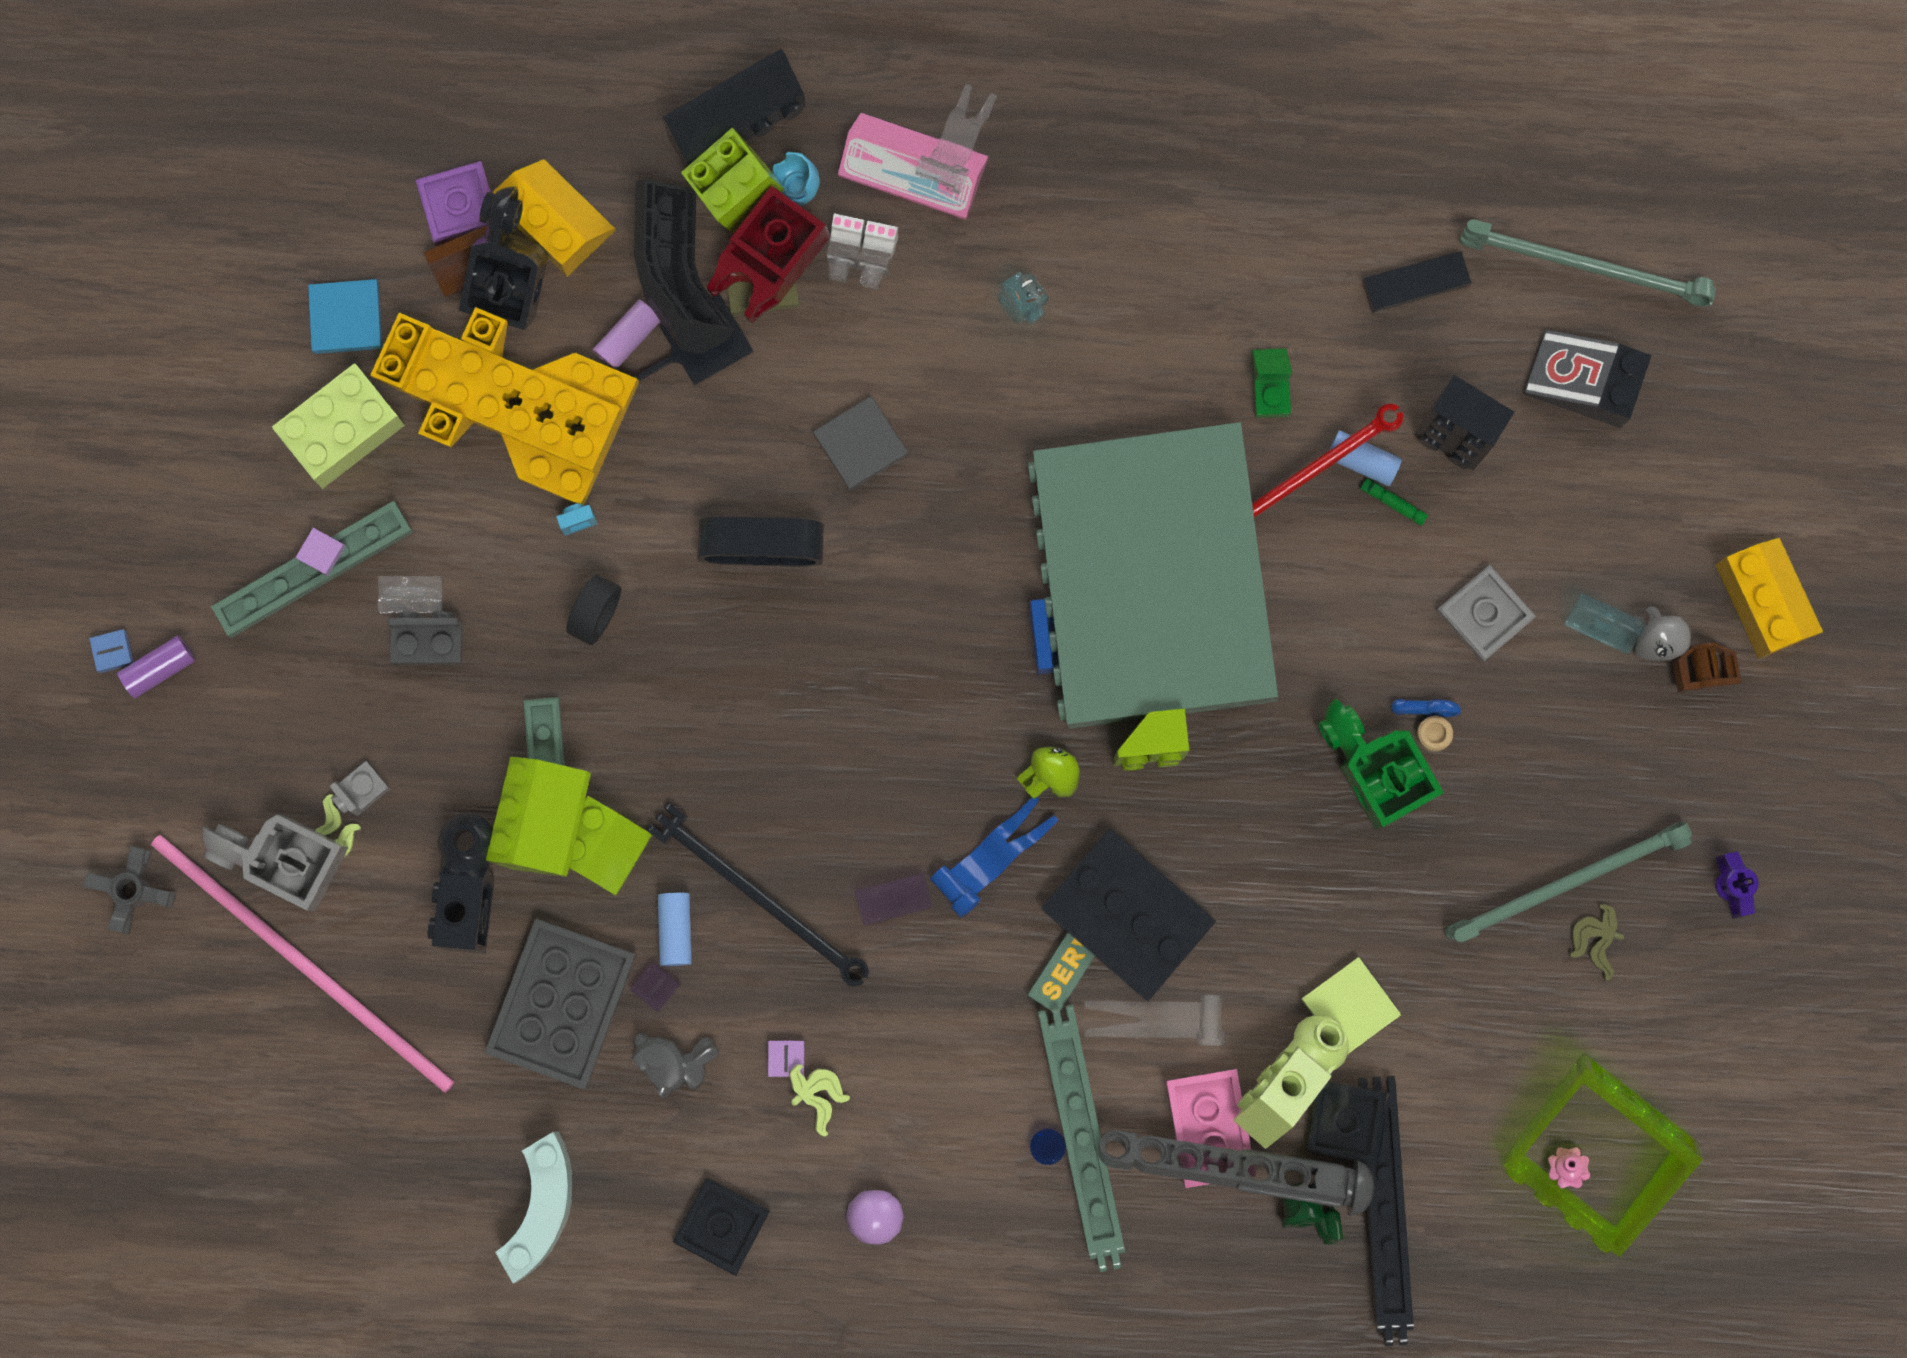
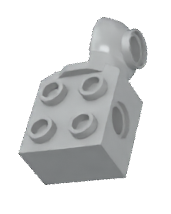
(281, 859)

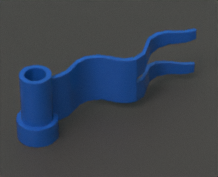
(987, 861)

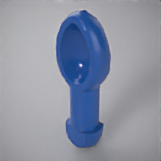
(1440, 708)

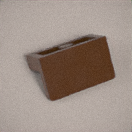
(451, 261)

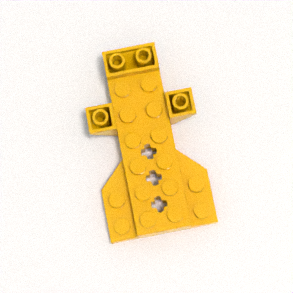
(474, 385)

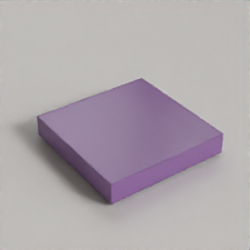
(453, 201)

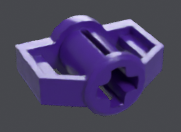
(1733, 884)

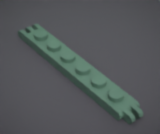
(1082, 1137)

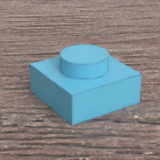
(576, 518)

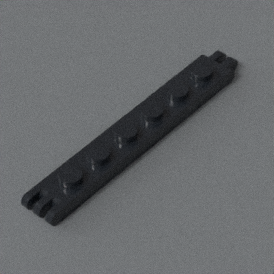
(1389, 1230)

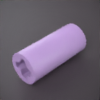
(626, 335)

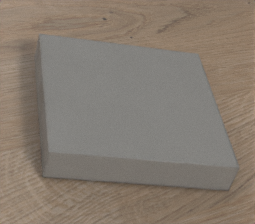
(1485, 613)

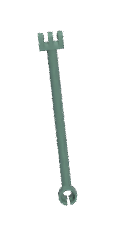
(1698, 293)
(1675, 836)

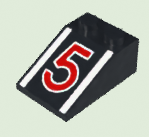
(1588, 376)

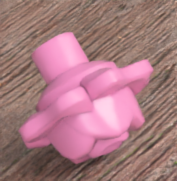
(1569, 1167)

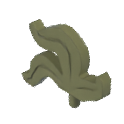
(1592, 927)

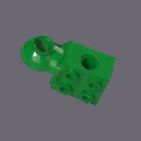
(1384, 774)

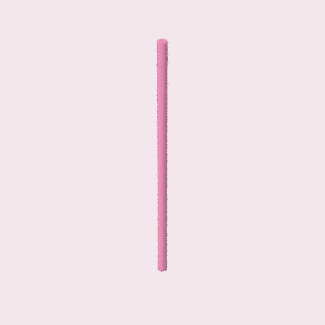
(302, 963)

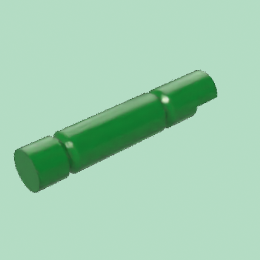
(1394, 502)

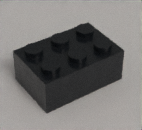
(1464, 423)

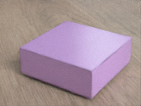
(320, 552)

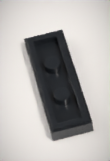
(1416, 281)

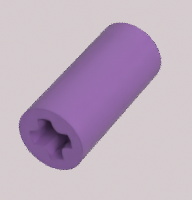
(156, 666)

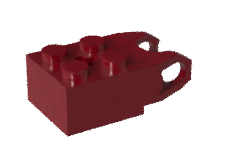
(769, 264)

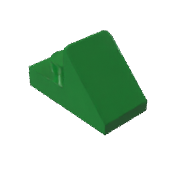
(1271, 383)

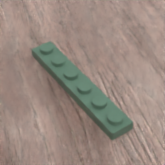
(297, 579)

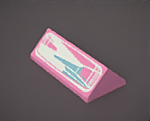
(887, 160)

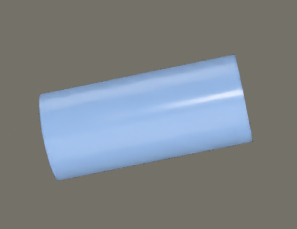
(1369, 461)
(674, 929)

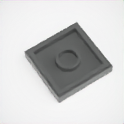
(860, 443)

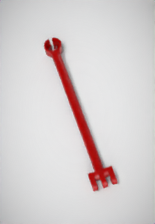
(1374, 428)

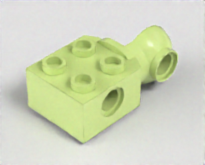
(1293, 1080)

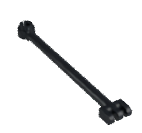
(674, 829)

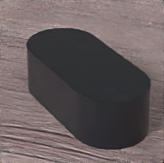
(760, 541)

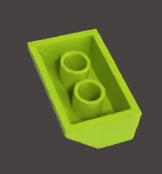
(538, 816)

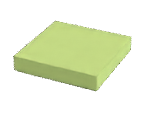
(1354, 1002)

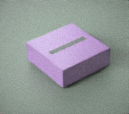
(784, 1056)

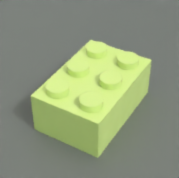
(338, 426)

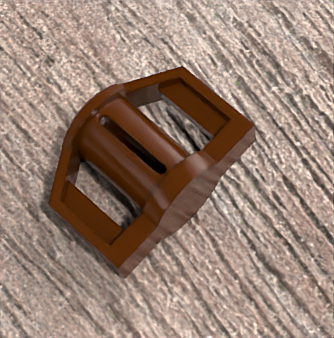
(1706, 668)

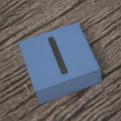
(111, 651)

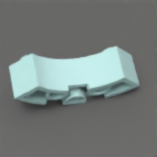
(547, 1210)

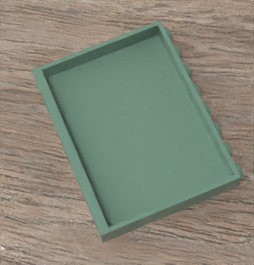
(1153, 576)

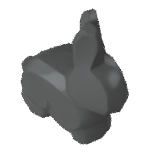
(669, 1066)

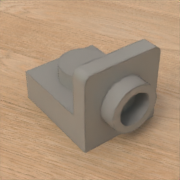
(359, 790)

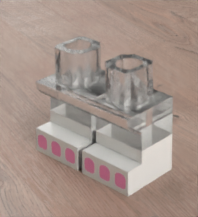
(846, 246)

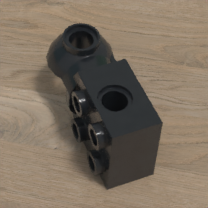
(504, 269)
(464, 883)

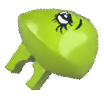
(1052, 769)

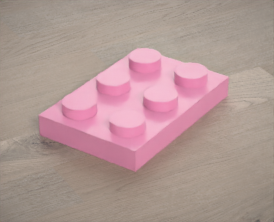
(1204, 1115)

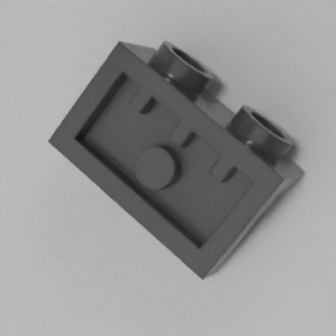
(426, 639)

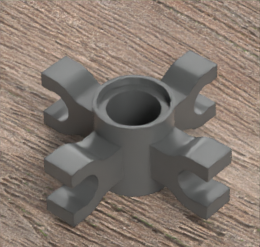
(136, 865)

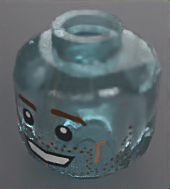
(1023, 298)

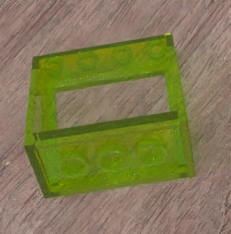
(1670, 1176)

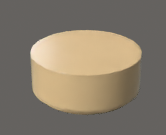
(1434, 734)

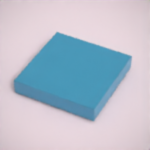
(345, 316)

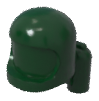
(1306, 1214)

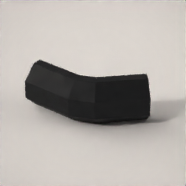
(668, 268)

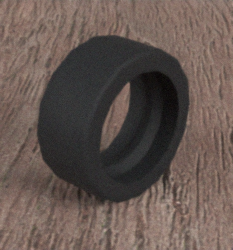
(593, 609)

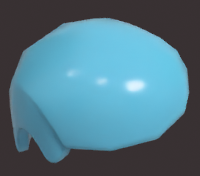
(797, 177)

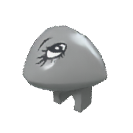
(1663, 637)

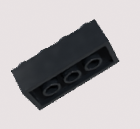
(745, 102)

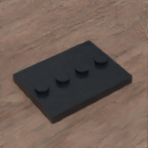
(1128, 915)

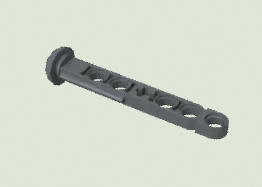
(1331, 1185)

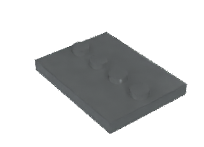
(560, 1004)

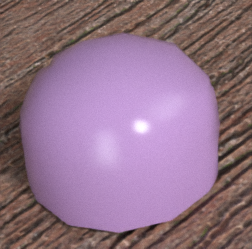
(874, 1217)

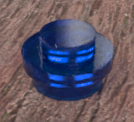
(1047, 1146)

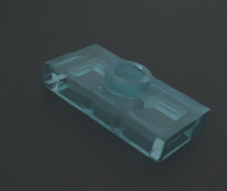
(1604, 623)

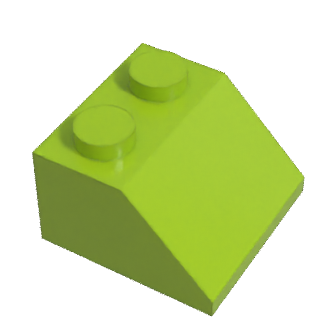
(606, 846)

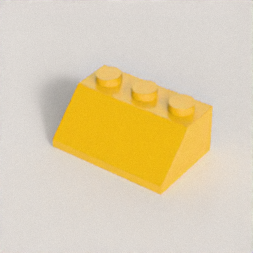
(557, 216)
(1768, 597)

